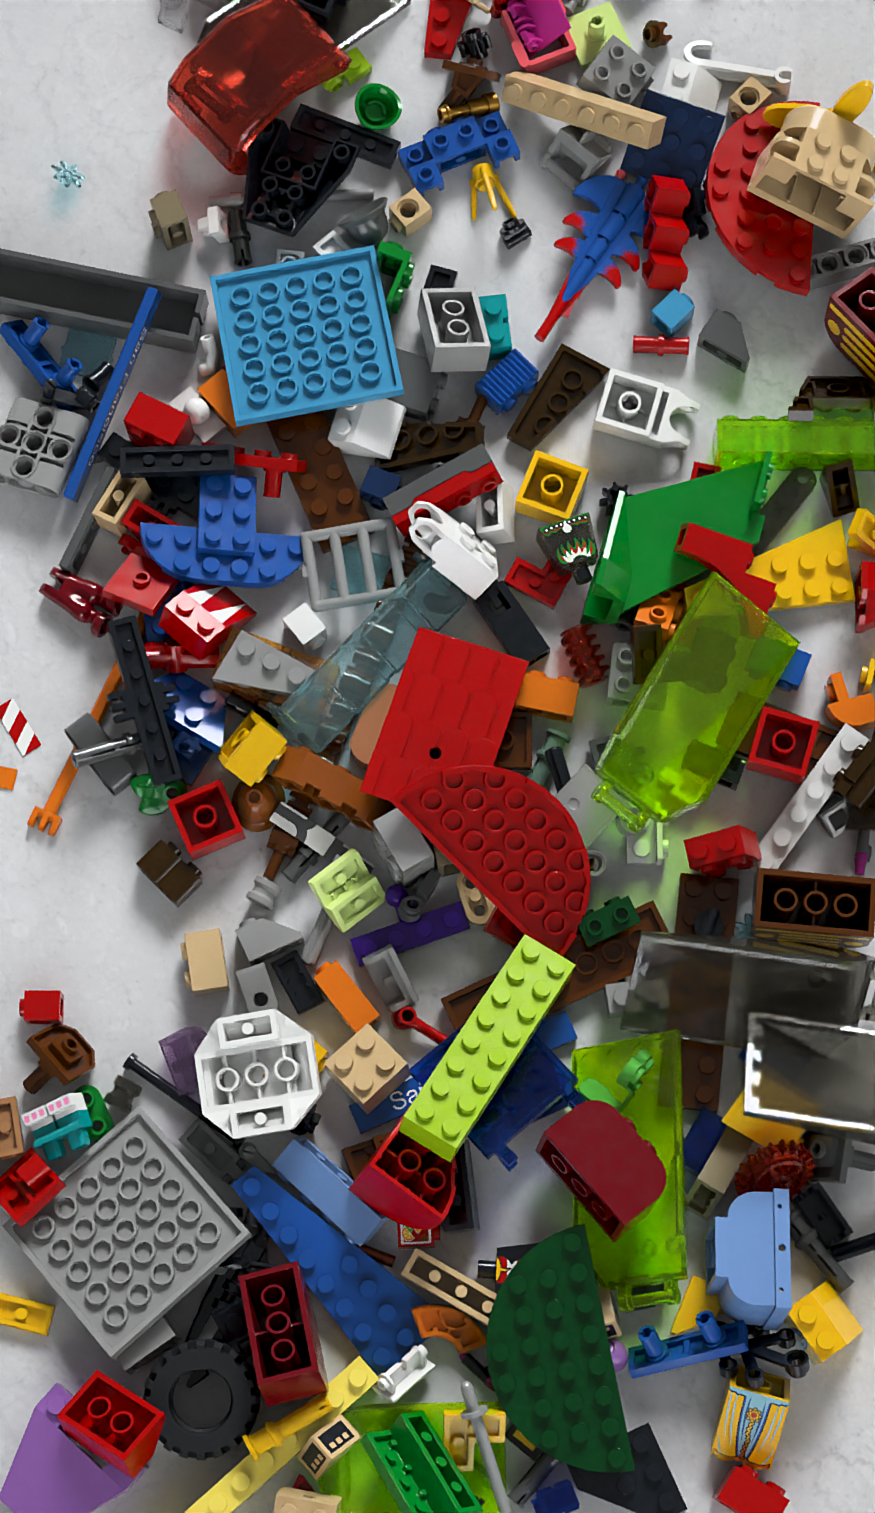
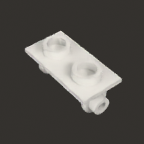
(404, 1375)

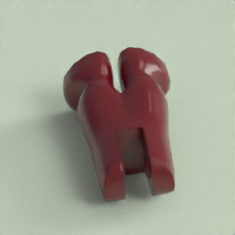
(78, 598)

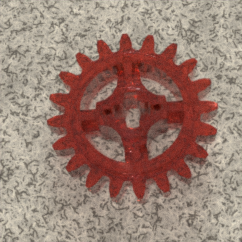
(776, 1167)

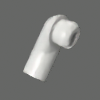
(211, 354)

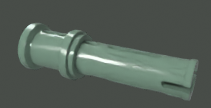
(541, 768)

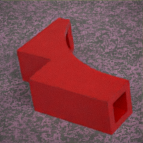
(728, 558)

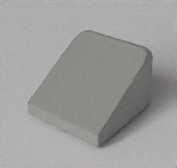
(834, 816)

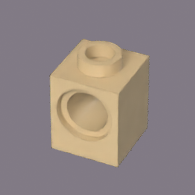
(750, 91)
(413, 203)

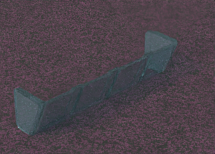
(368, 658)

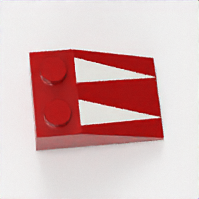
(204, 617)

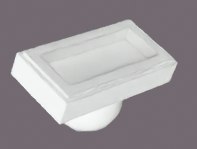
(204, 421)

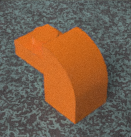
(855, 711)

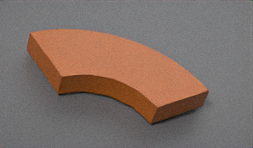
(450, 1324)

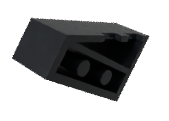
(464, 1210)

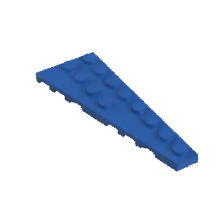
(352, 1286)

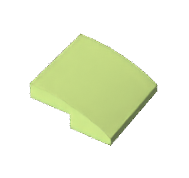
(347, 890)

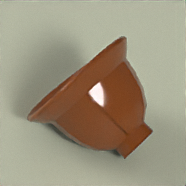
(257, 803)

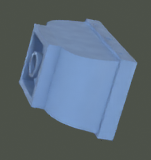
(746, 1262)

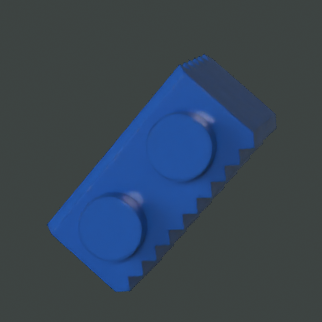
(507, 382)

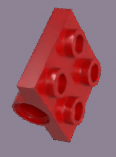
(28, 1187)

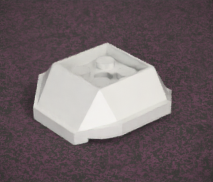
(227, 1065)

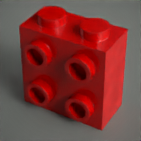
(723, 850)

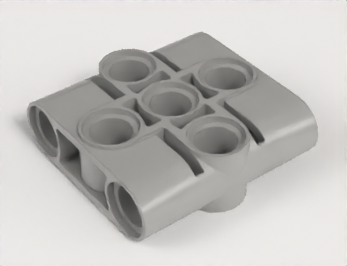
(61, 436)

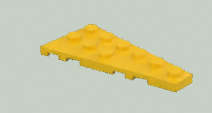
(805, 570)

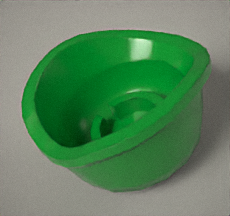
(377, 106)

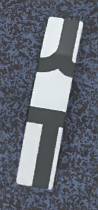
(311, 834)

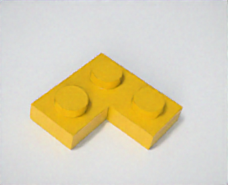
(460, 1437)

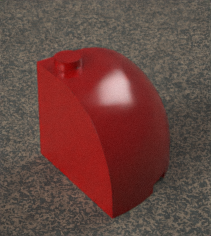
(407, 1182)

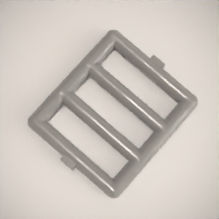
(333, 534)

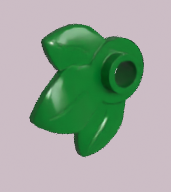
(154, 799)

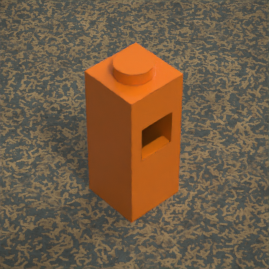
(345, 996)

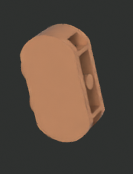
(370, 726)

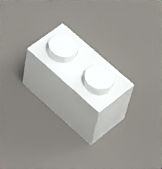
(496, 514)

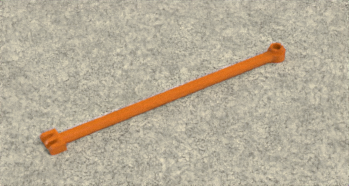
(62, 785)

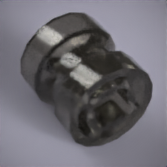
(123, 1094)

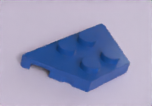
(199, 710)

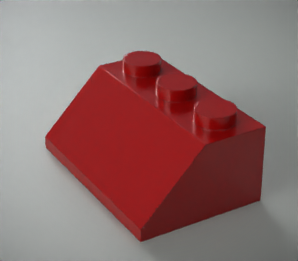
(113, 1423)

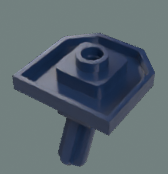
(190, 754)

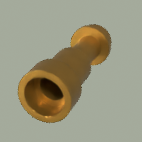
(485, 105)

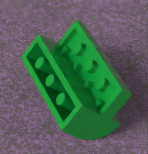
(419, 1467)

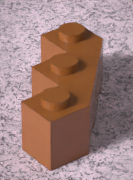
(329, 786)

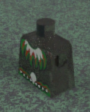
(570, 547)

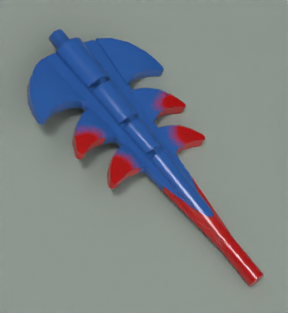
(606, 235)

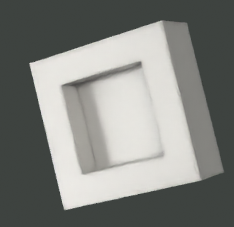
(215, 225)

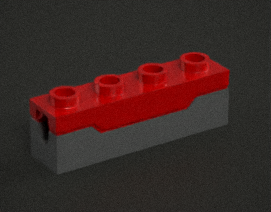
(445, 487)

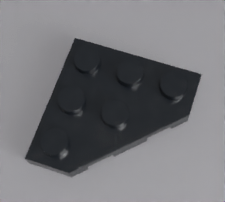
(645, 1489)

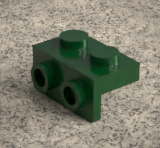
(608, 921)

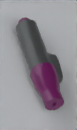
(863, 852)

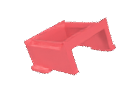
(546, 61)

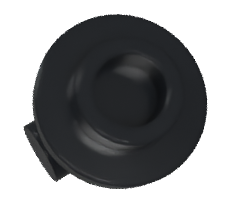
(514, 232)
(708, 923)

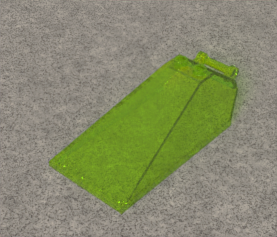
(693, 707)
(658, 1245)

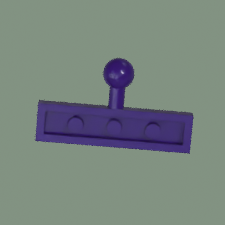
(408, 936)

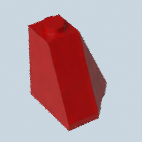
(865, 597)

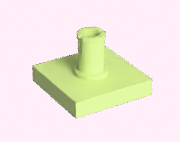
(592, 30)

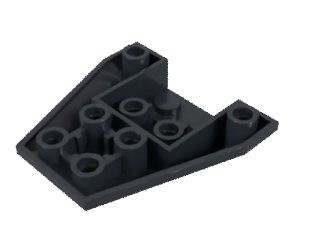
(292, 176)

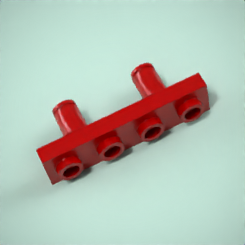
(272, 465)

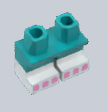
(57, 1121)

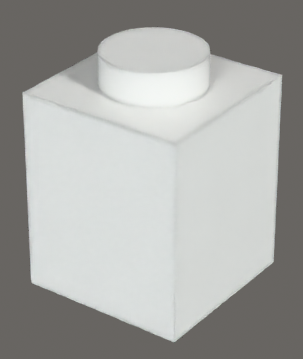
(305, 628)

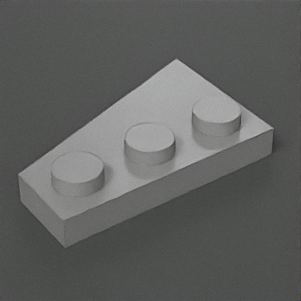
(261, 667)

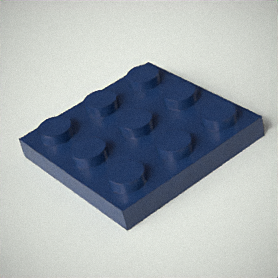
(685, 144)

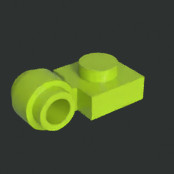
(357, 69)

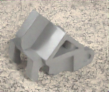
(583, 147)

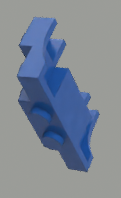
(454, 146)

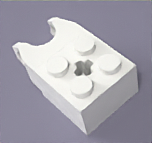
(650, 410)
(454, 549)

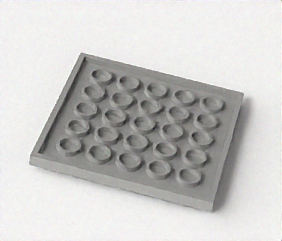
(129, 1232)

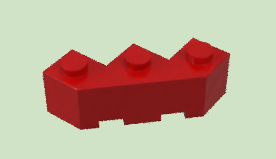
(665, 233)

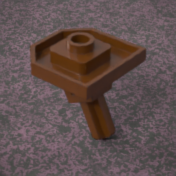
(466, 79)
(61, 1055)

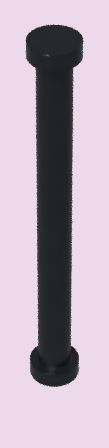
(170, 1090)

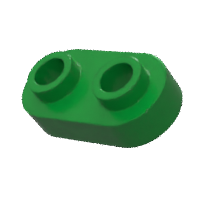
(97, 1111)

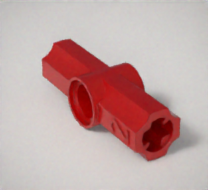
(176, 659)

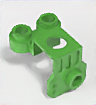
(628, 1078)

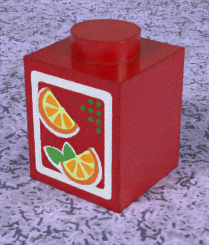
(417, 1238)

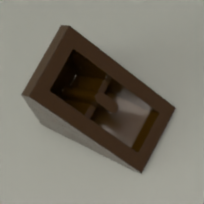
(840, 487)

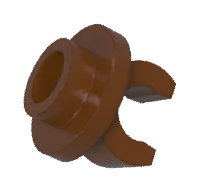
(654, 35)

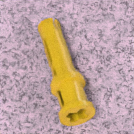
(274, 1433)

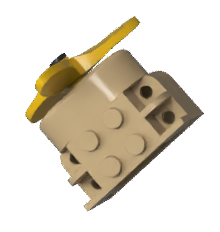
(819, 161)

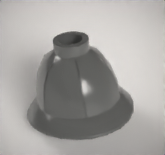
(368, 223)

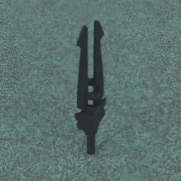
(252, 1248)

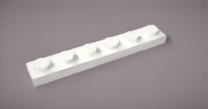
(808, 799)

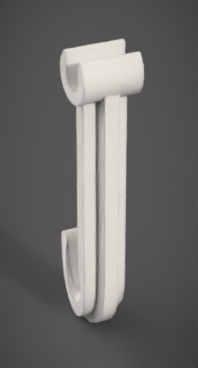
(778, 80)

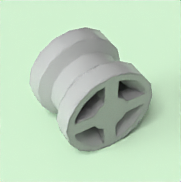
(263, 893)

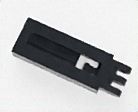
(513, 626)

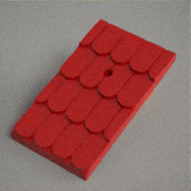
(449, 700)

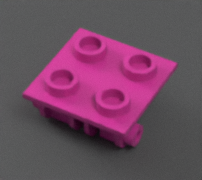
(537, 22)

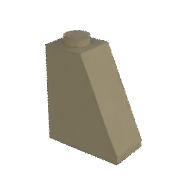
(718, 1172)

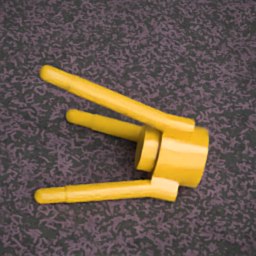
(485, 181)

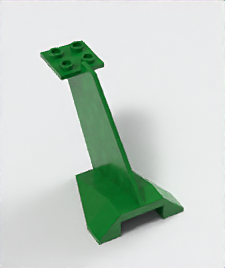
(644, 527)

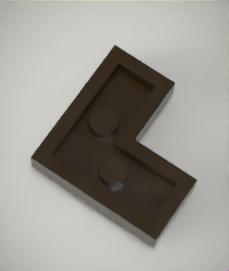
(645, 650)

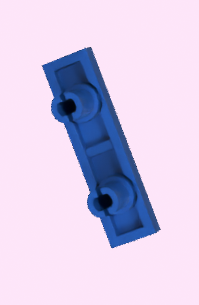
(35, 357)
(687, 1349)

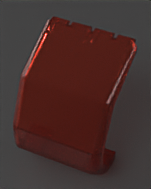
(249, 74)

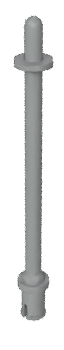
(474, 1414)

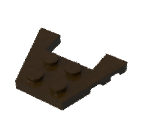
(832, 393)

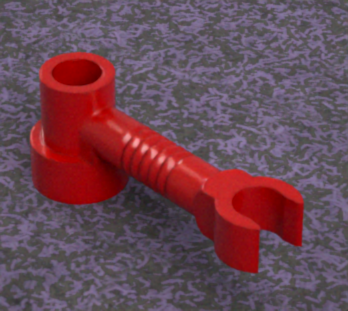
(417, 1024)

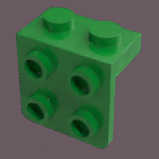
(396, 263)

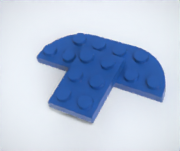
(225, 542)

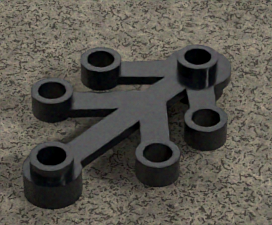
(795, 1361)

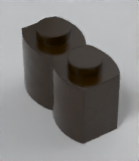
(169, 872)

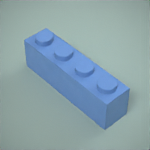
(327, 1187)

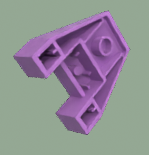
(56, 1472)

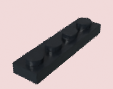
(326, 127)
(177, 461)

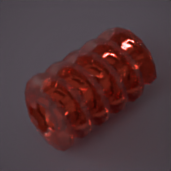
(583, 655)

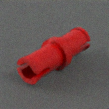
(660, 345)

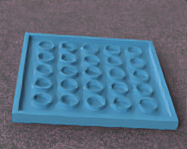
(306, 336)

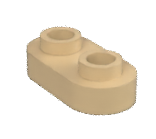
(471, 900)

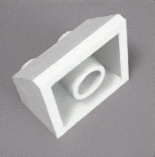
(692, 84)
(367, 428)

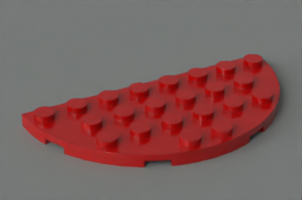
(751, 228)
(509, 843)

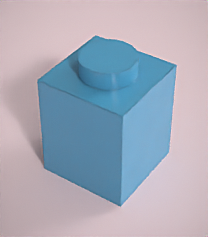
(672, 313)

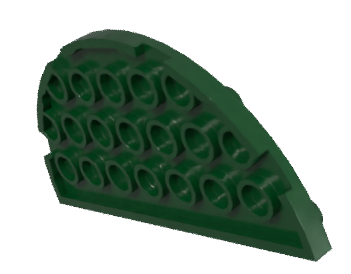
(555, 1357)

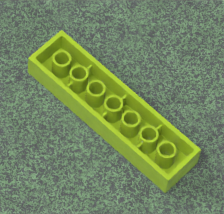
(486, 1048)

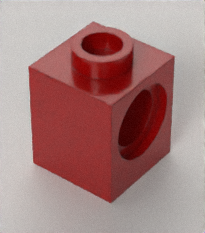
(42, 1007)

